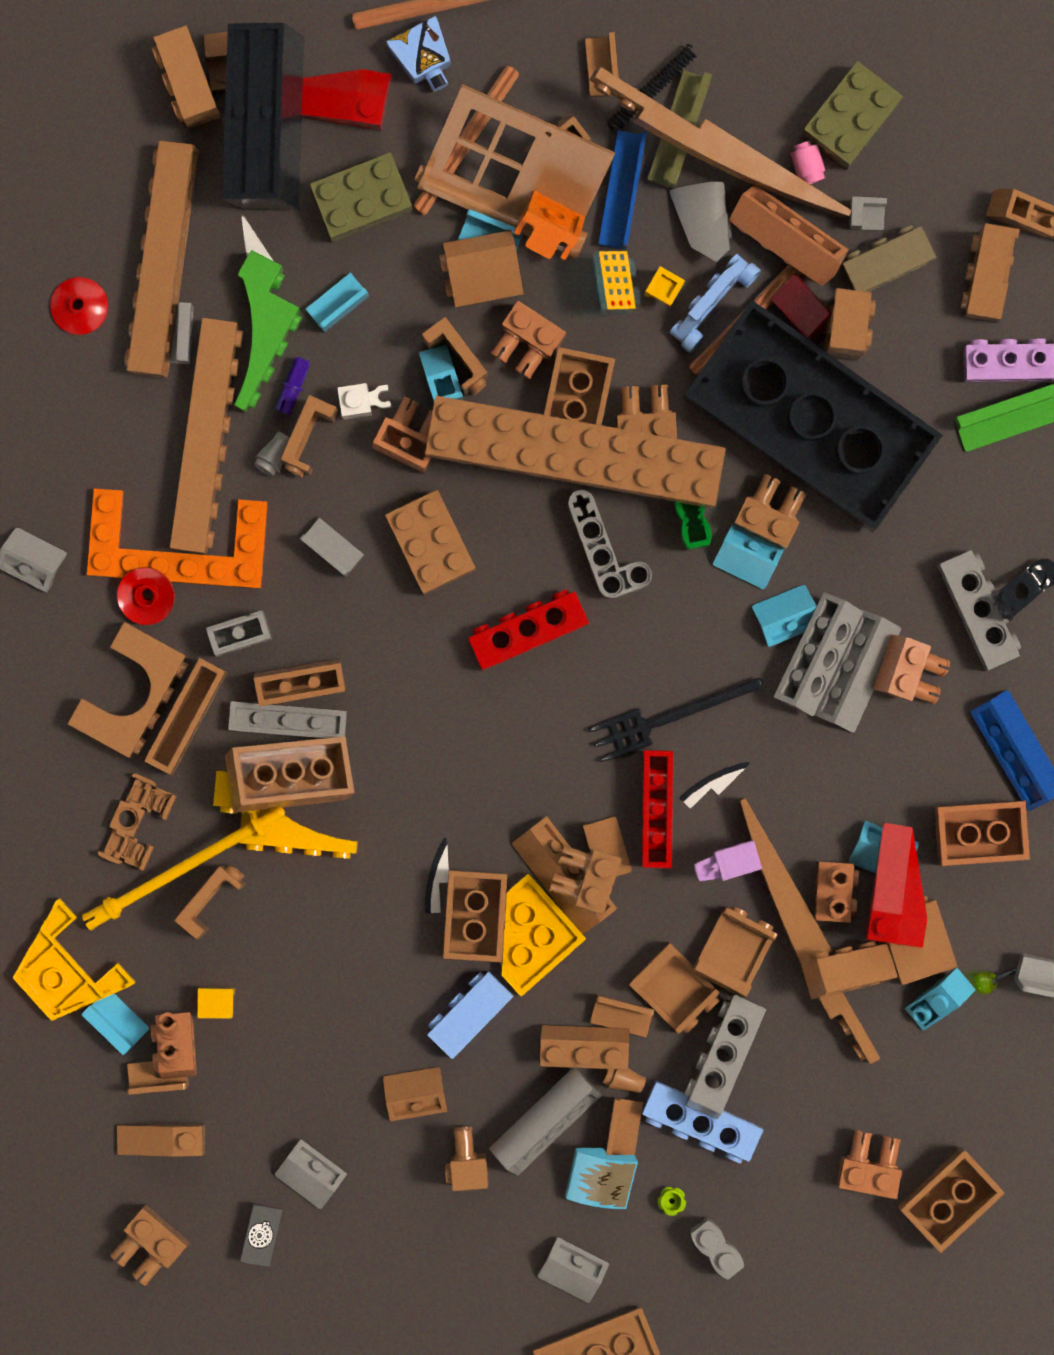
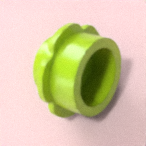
(679, 1204)

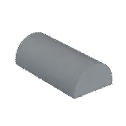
(545, 1121)

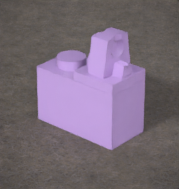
(729, 862)

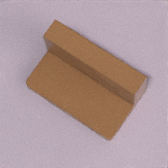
(601, 53)
(607, 837)
(621, 1014)
(146, 1080)
(414, 1094)
(624, 1127)

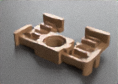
(120, 843)

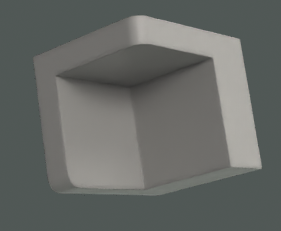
(867, 213)

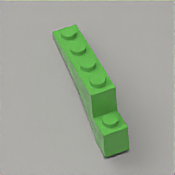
(271, 324)

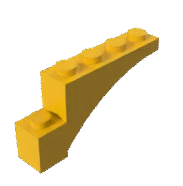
(284, 832)

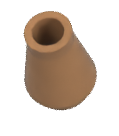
(623, 1080)

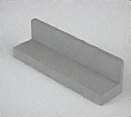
(857, 672)

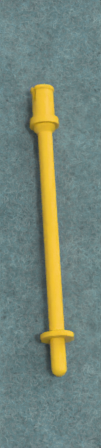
(113, 907)

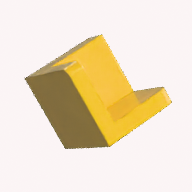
(664, 286)
(215, 1002)

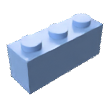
(469, 1013)

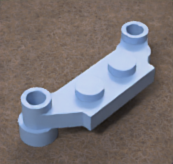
(700, 307)

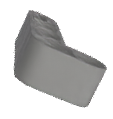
(602, 543)

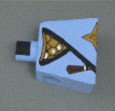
(422, 53)

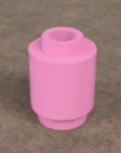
(808, 162)

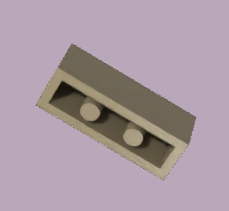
(888, 260)

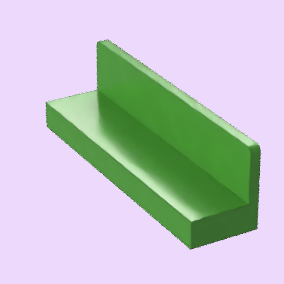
(1006, 418)

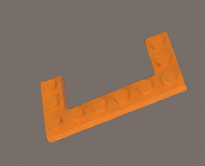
(242, 570)

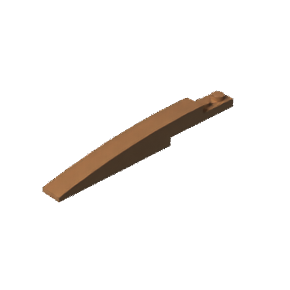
(715, 146)
(802, 929)

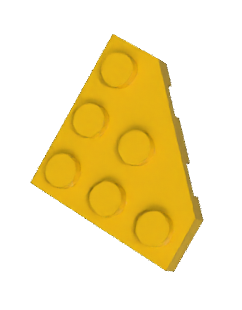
(534, 935)

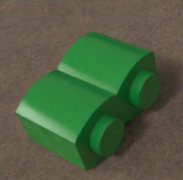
(695, 528)

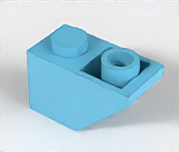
(440, 373)
(940, 999)

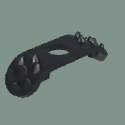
(1035, 580)

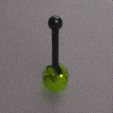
(988, 981)

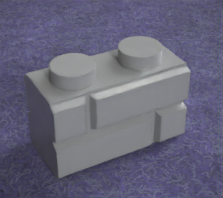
(239, 633)

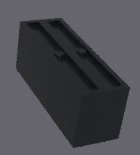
(263, 116)

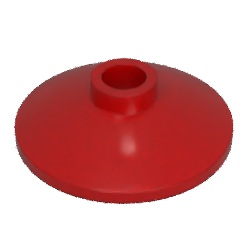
(92, 313)
(136, 606)

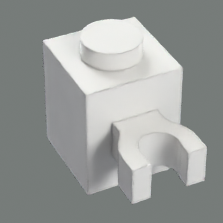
(357, 400)

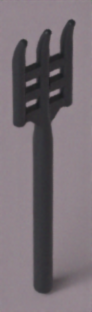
(645, 726)

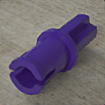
(292, 385)

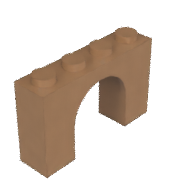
(127, 732)

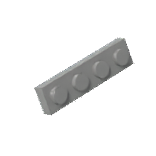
(287, 720)

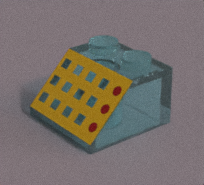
(614, 283)

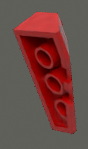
(347, 98)
(897, 896)

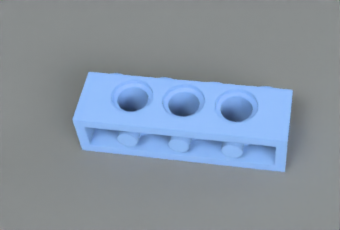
(740, 1148)

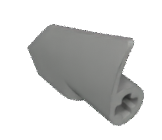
(704, 217)

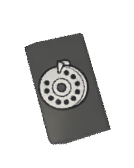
(261, 1235)

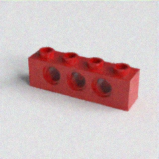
(566, 603)
(657, 809)

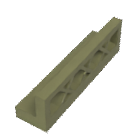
(687, 105)

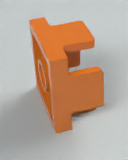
(550, 225)

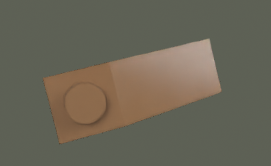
(1022, 212)
(161, 1140)

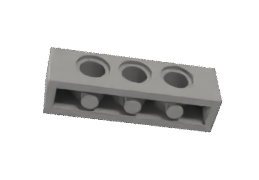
(952, 573)
(818, 654)
(748, 1018)

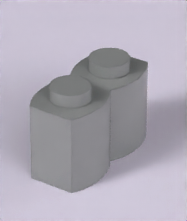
(711, 1242)

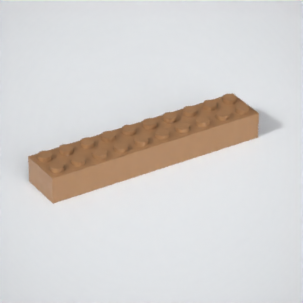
(575, 452)

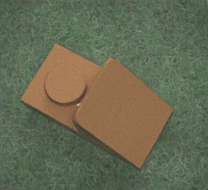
(216, 59)

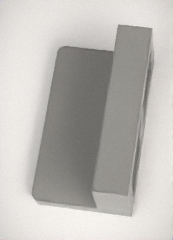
(183, 333)
(332, 547)
(31, 559)
(1035, 975)
(310, 1174)
(573, 1270)

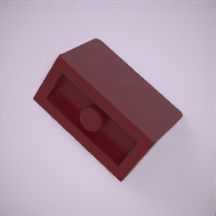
(802, 308)

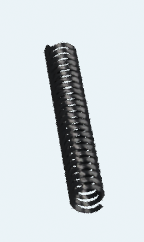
(648, 84)

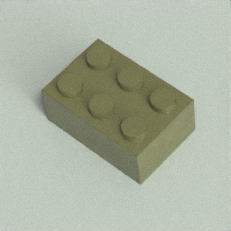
(852, 115)
(361, 197)

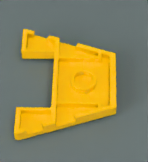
(55, 978)

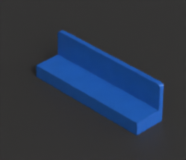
(622, 190)
(1016, 749)

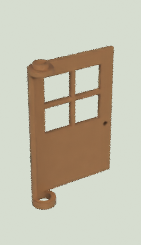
(555, 166)

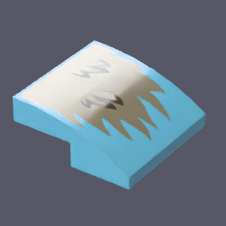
(601, 1178)

